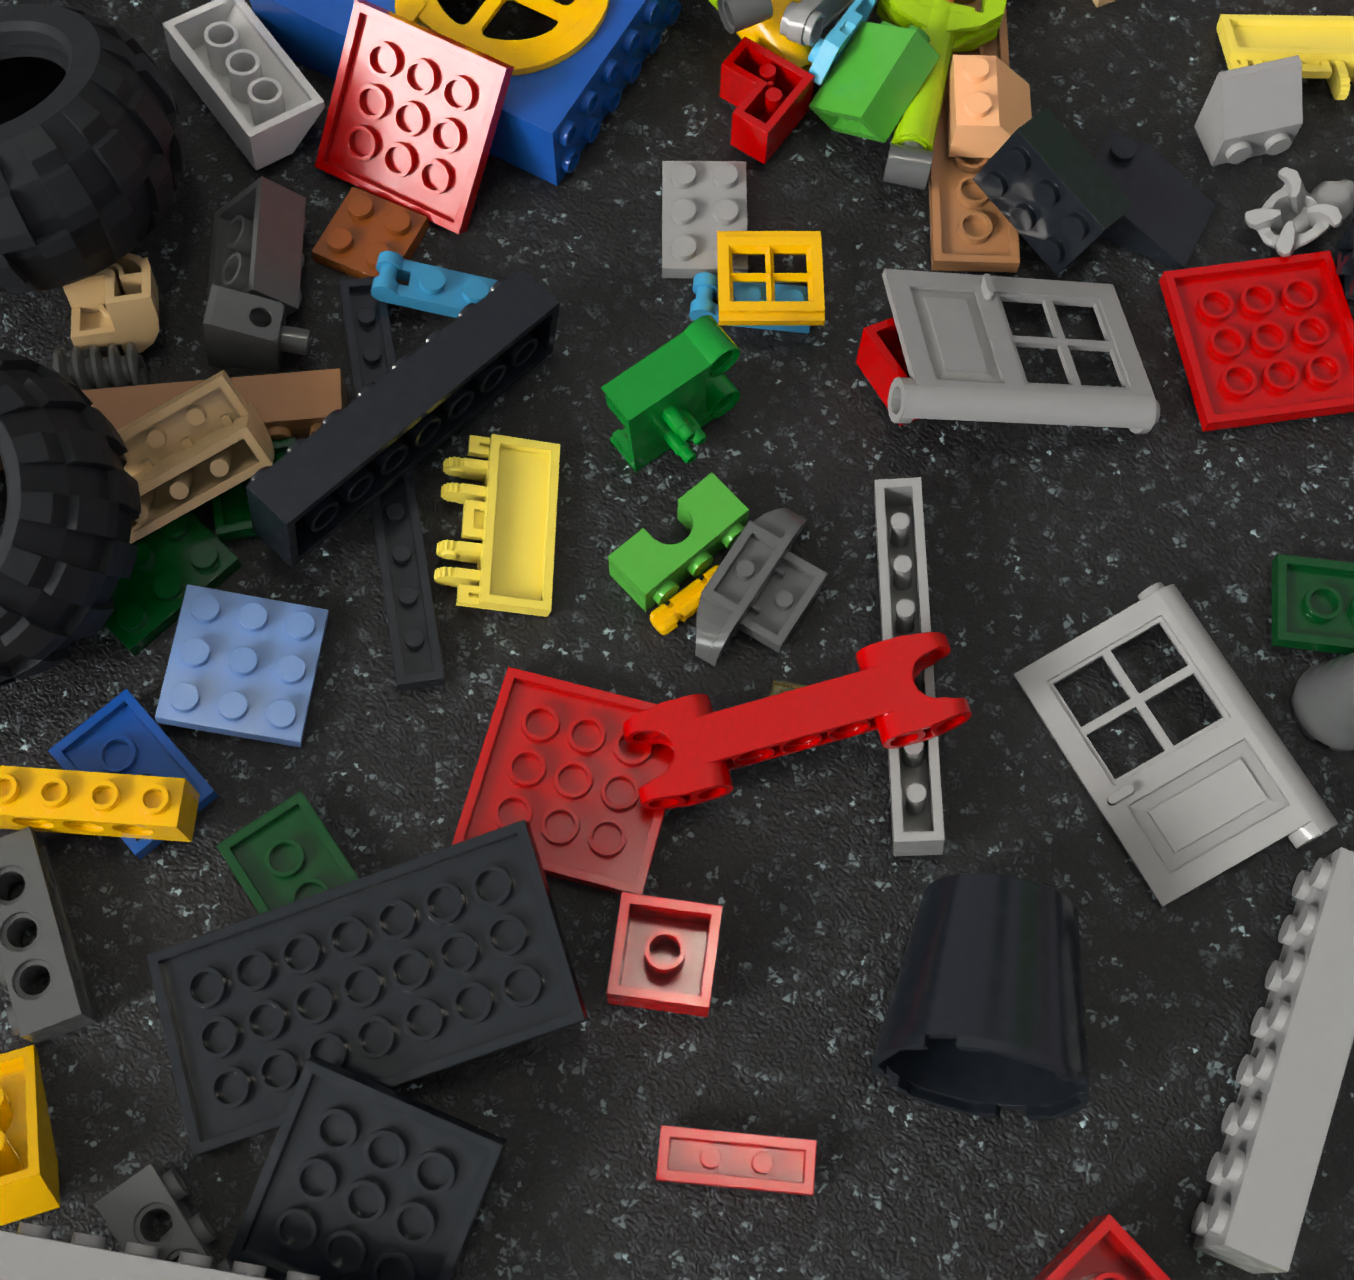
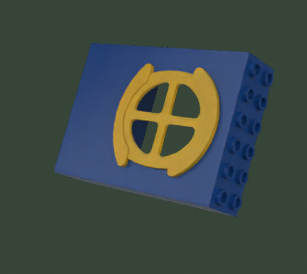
(559, 79)

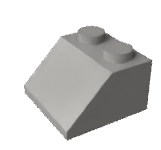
(1252, 111)

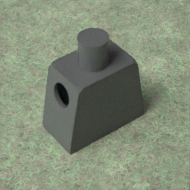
(249, 331)

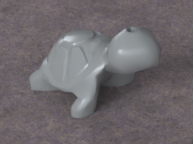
(1297, 217)

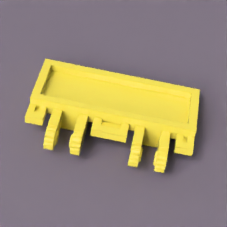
(1320, 41)
(511, 517)

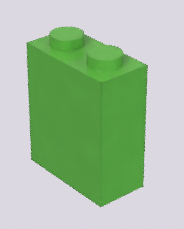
(875, 80)

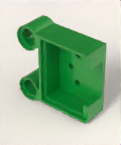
(673, 394)

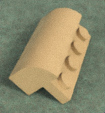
(193, 451)

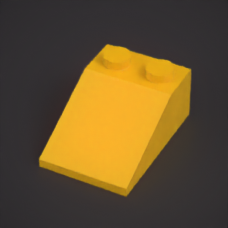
(26, 1139)

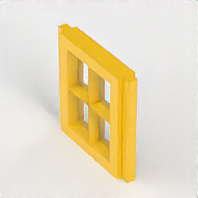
(770, 311)

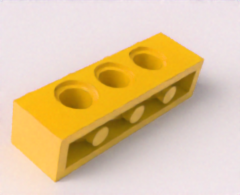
(97, 803)

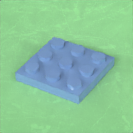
(242, 666)

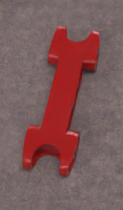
(870, 700)

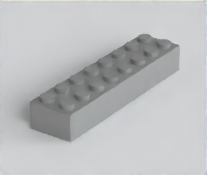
(1287, 1081)

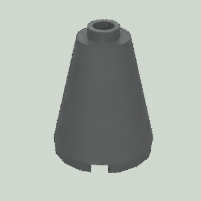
(1325, 703)

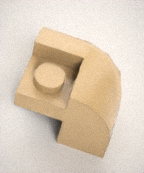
(115, 306)

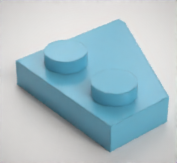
(827, 51)

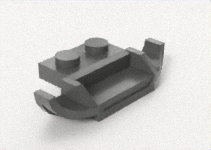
(758, 587)

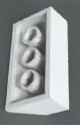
(244, 78)

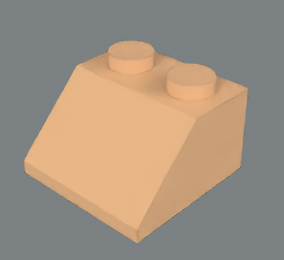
(983, 105)

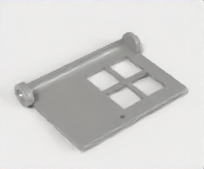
(969, 364)
(1199, 800)

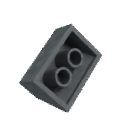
(260, 243)

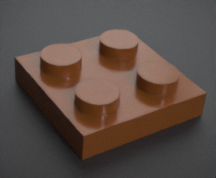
(363, 230)

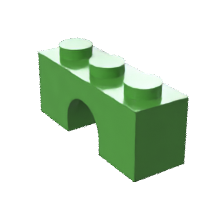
(655, 569)

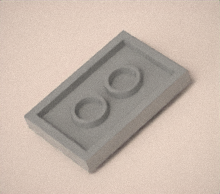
(695, 205)

